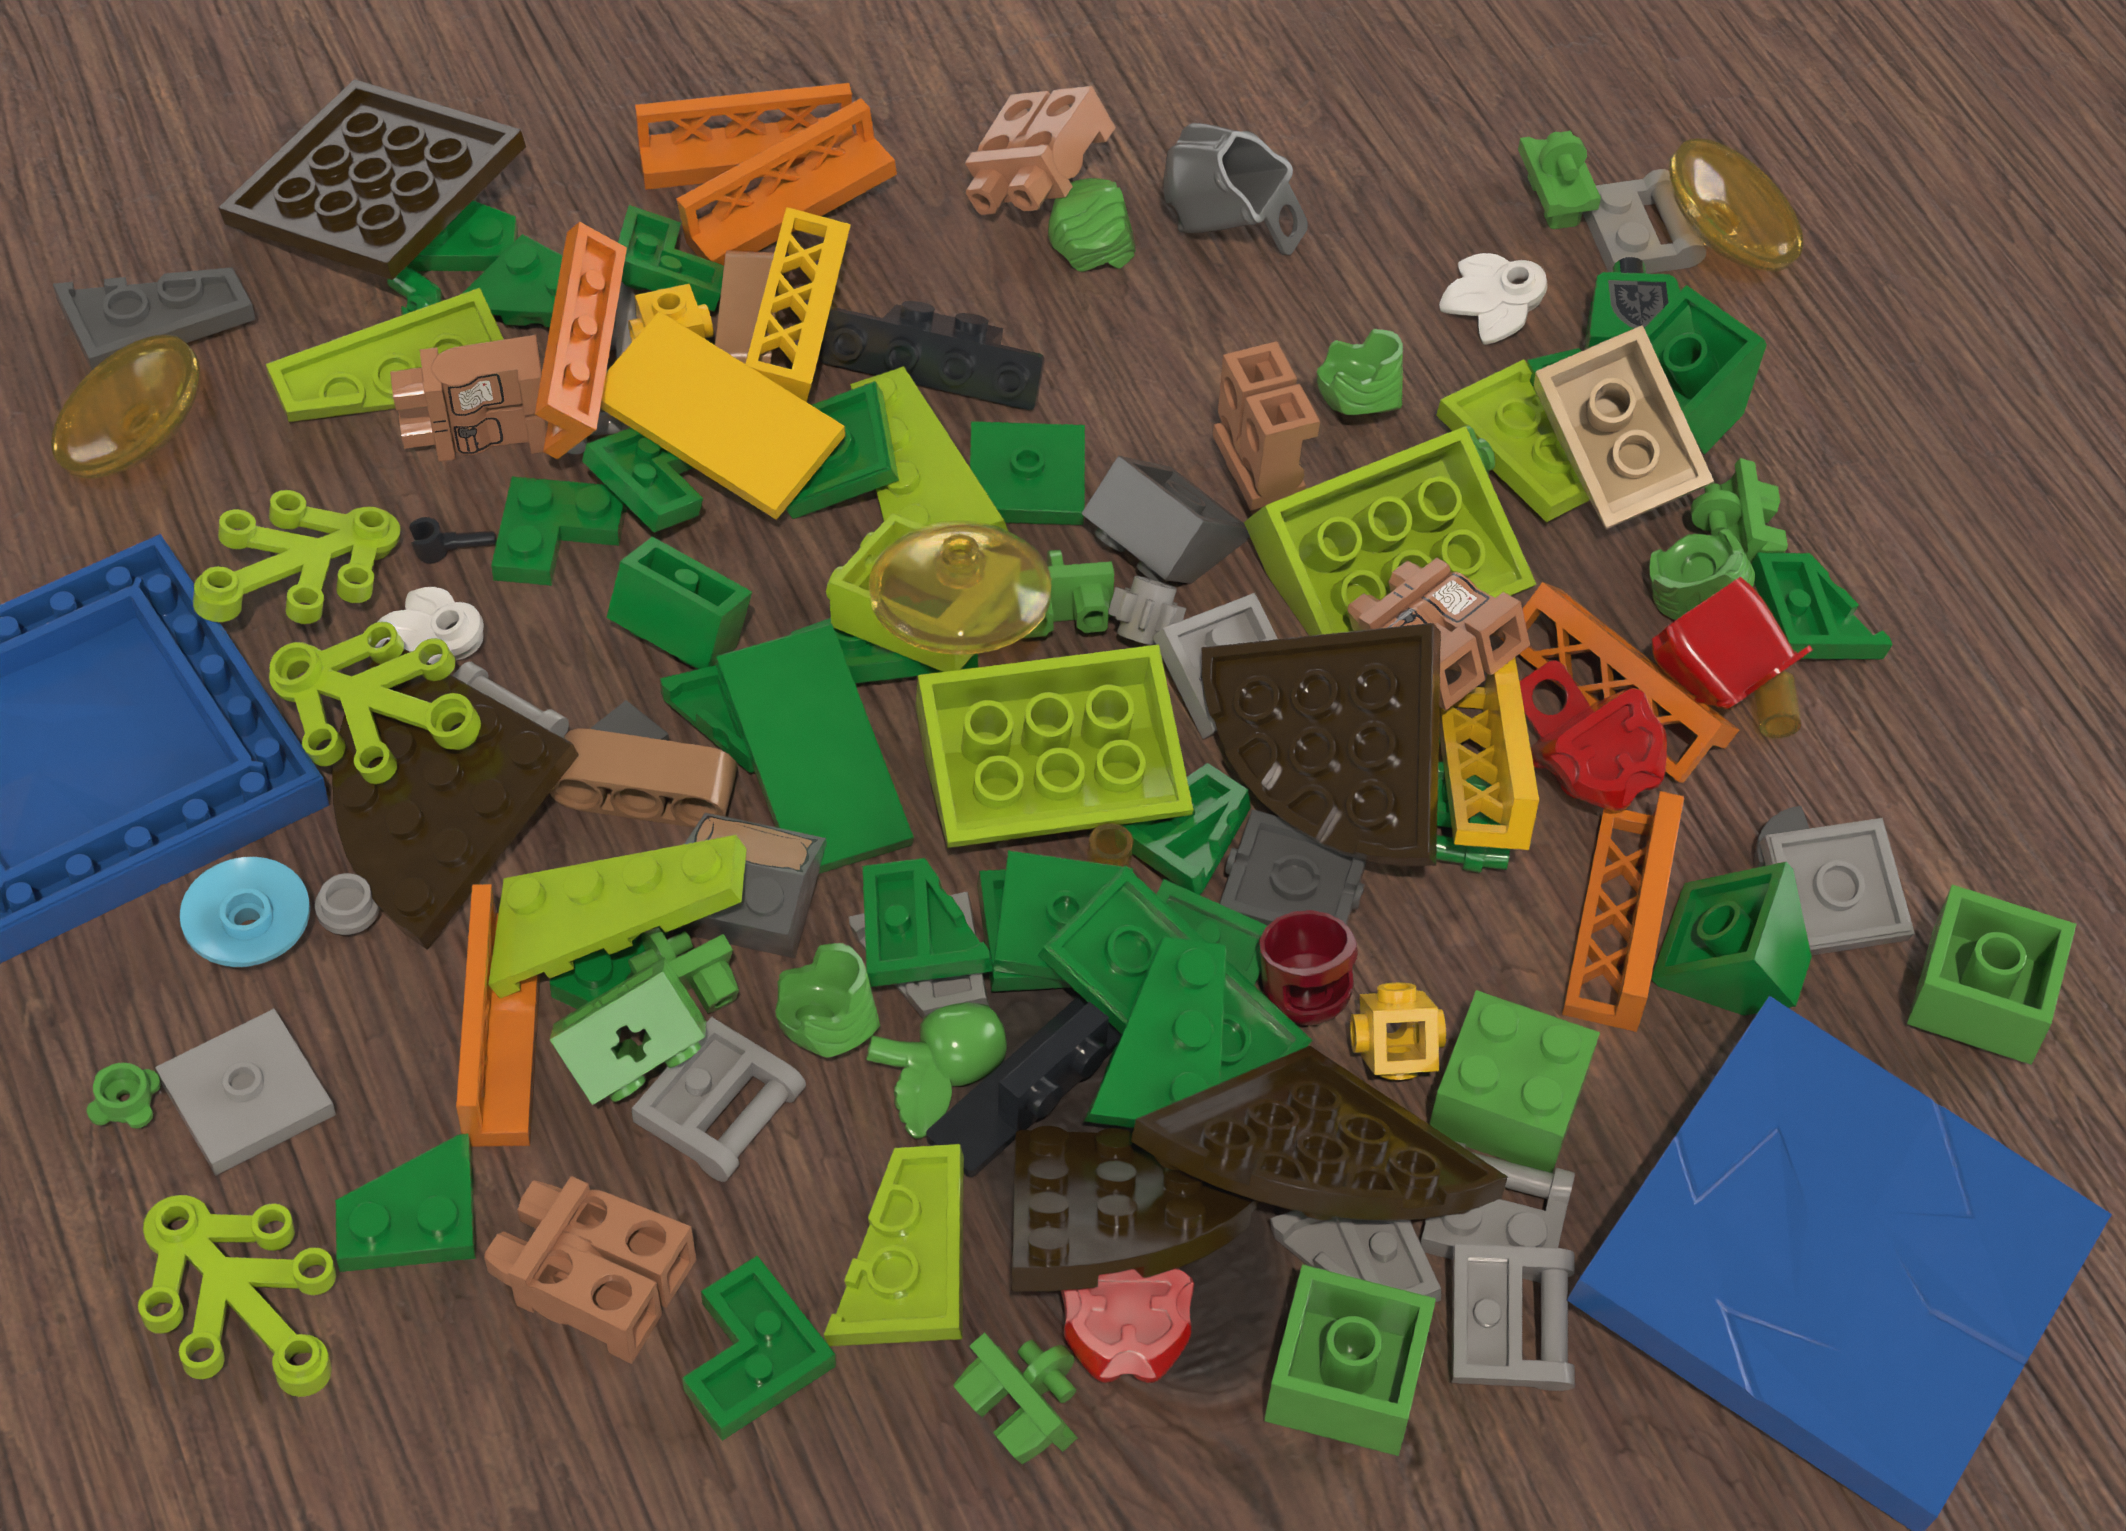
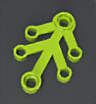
(363, 532)
(369, 693)
(232, 1283)

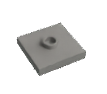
(1844, 884)
(245, 1091)

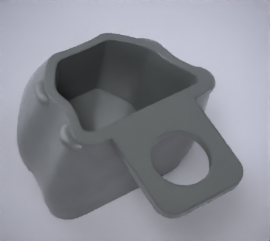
(1228, 182)

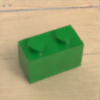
(678, 604)

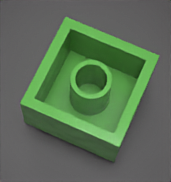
(1992, 974)
(1513, 1082)
(1350, 1360)

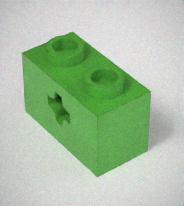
(647, 1000)

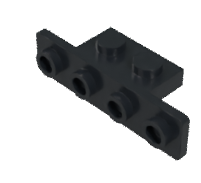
(937, 352)
(1027, 1084)

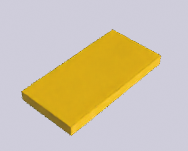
(719, 415)

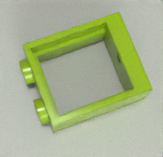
(851, 601)

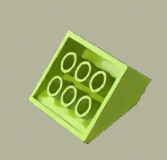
(1361, 526)
(1051, 745)

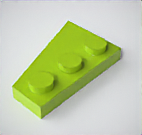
(1524, 444)
(912, 1255)

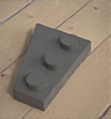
(177, 305)

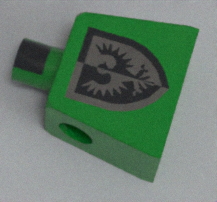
(1626, 300)

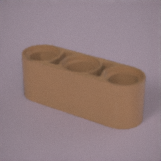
(740, 302)
(645, 778)

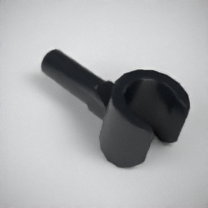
(432, 544)

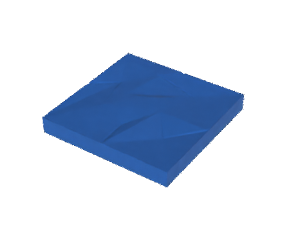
(129, 745)
(1842, 1264)

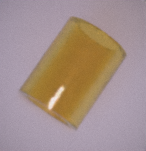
(1778, 707)
(1111, 845)

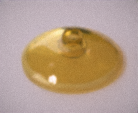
(1734, 206)
(127, 408)
(960, 587)

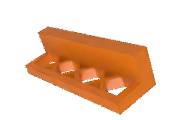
(699, 154)
(818, 185)
(579, 338)
(1630, 663)
(1646, 908)
(495, 1042)

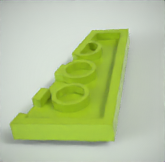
(355, 369)
(931, 471)
(606, 904)

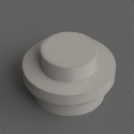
(346, 905)

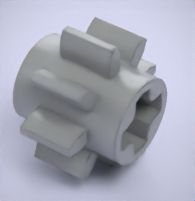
(1145, 609)

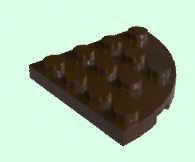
(1337, 735)
(444, 809)
(1318, 1145)
(1109, 1207)

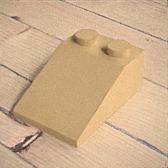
(1622, 427)

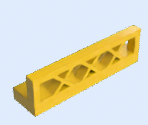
(813, 315)
(1503, 764)

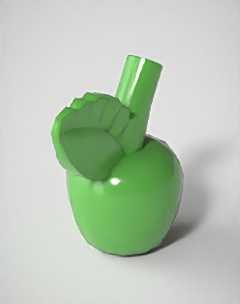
(954, 1049)

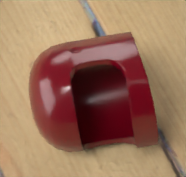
(1308, 953)

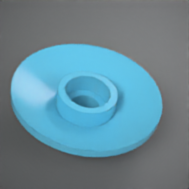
(242, 892)

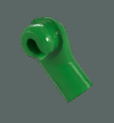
(416, 288)

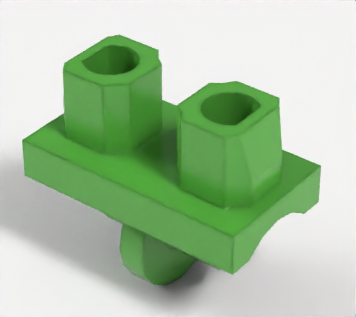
(1560, 177)
(1743, 508)
(1077, 594)
(700, 969)
(1035, 1422)

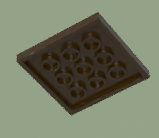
(373, 178)

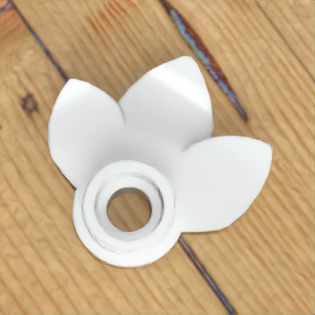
(1491, 293)
(435, 614)

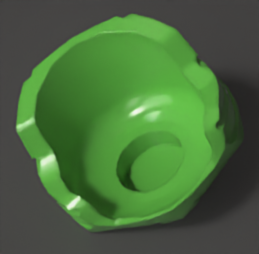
(1092, 225)
(1364, 375)
(1696, 570)
(828, 1002)

